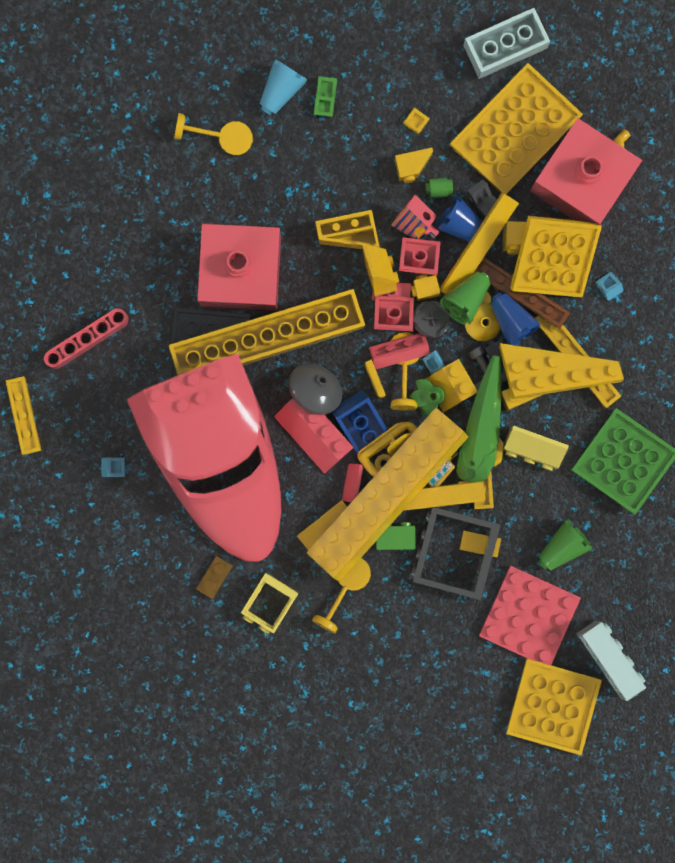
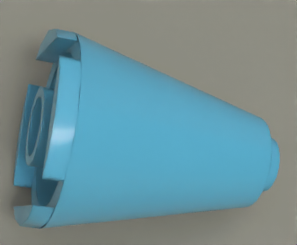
(280, 87)

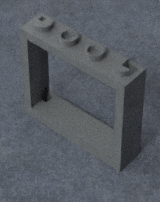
(426, 537)

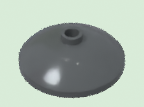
(315, 388)

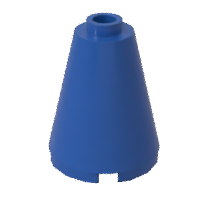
(459, 220)
(513, 319)

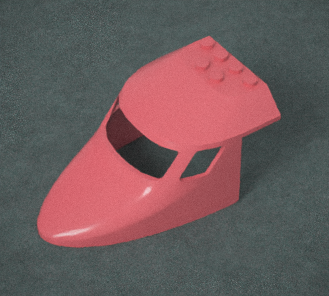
(202, 428)

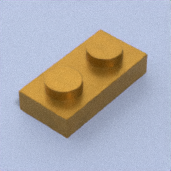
(214, 577)

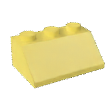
(534, 448)

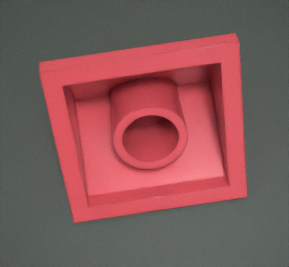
(419, 256)
(393, 313)

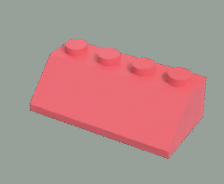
(314, 435)

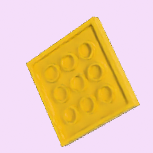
(555, 256)
(553, 706)

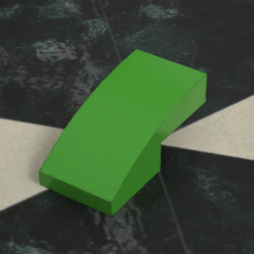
(325, 96)

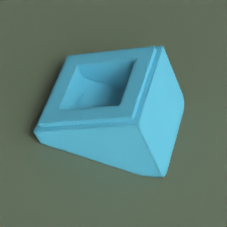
(609, 286)
(112, 467)

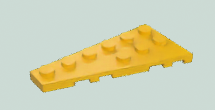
(545, 372)

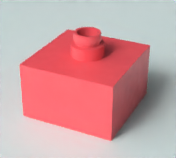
(585, 174)
(239, 267)

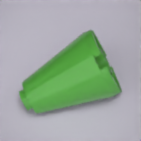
(466, 298)
(564, 546)

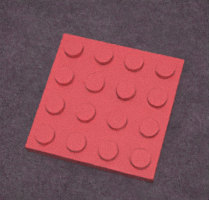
(529, 616)

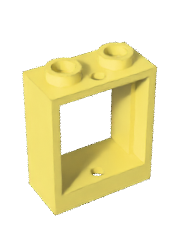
(265, 626)

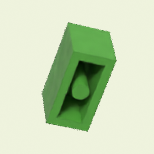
(397, 537)

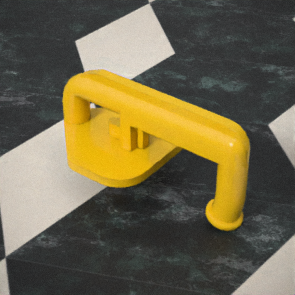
(382, 441)

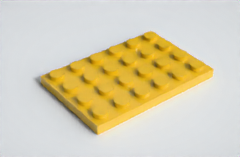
(516, 129)

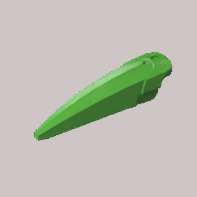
(483, 428)

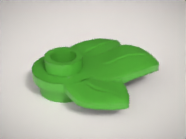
(425, 398)

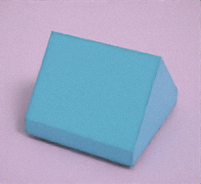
(434, 362)

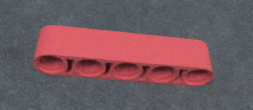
(76, 339)

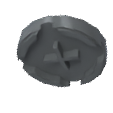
(431, 319)

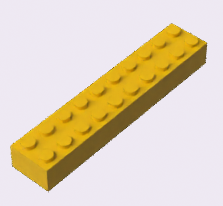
(272, 333)
(387, 494)

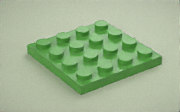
(625, 461)

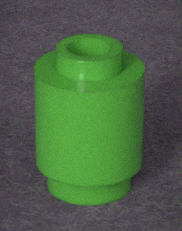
(439, 187)

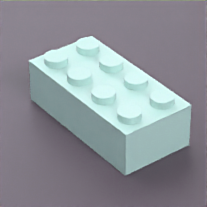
(506, 43)
(611, 660)

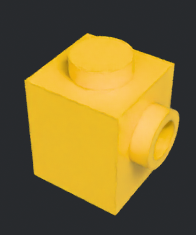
(425, 287)

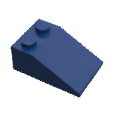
(359, 421)

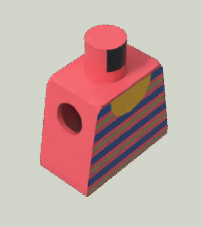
(416, 220)

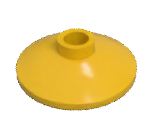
(478, 330)

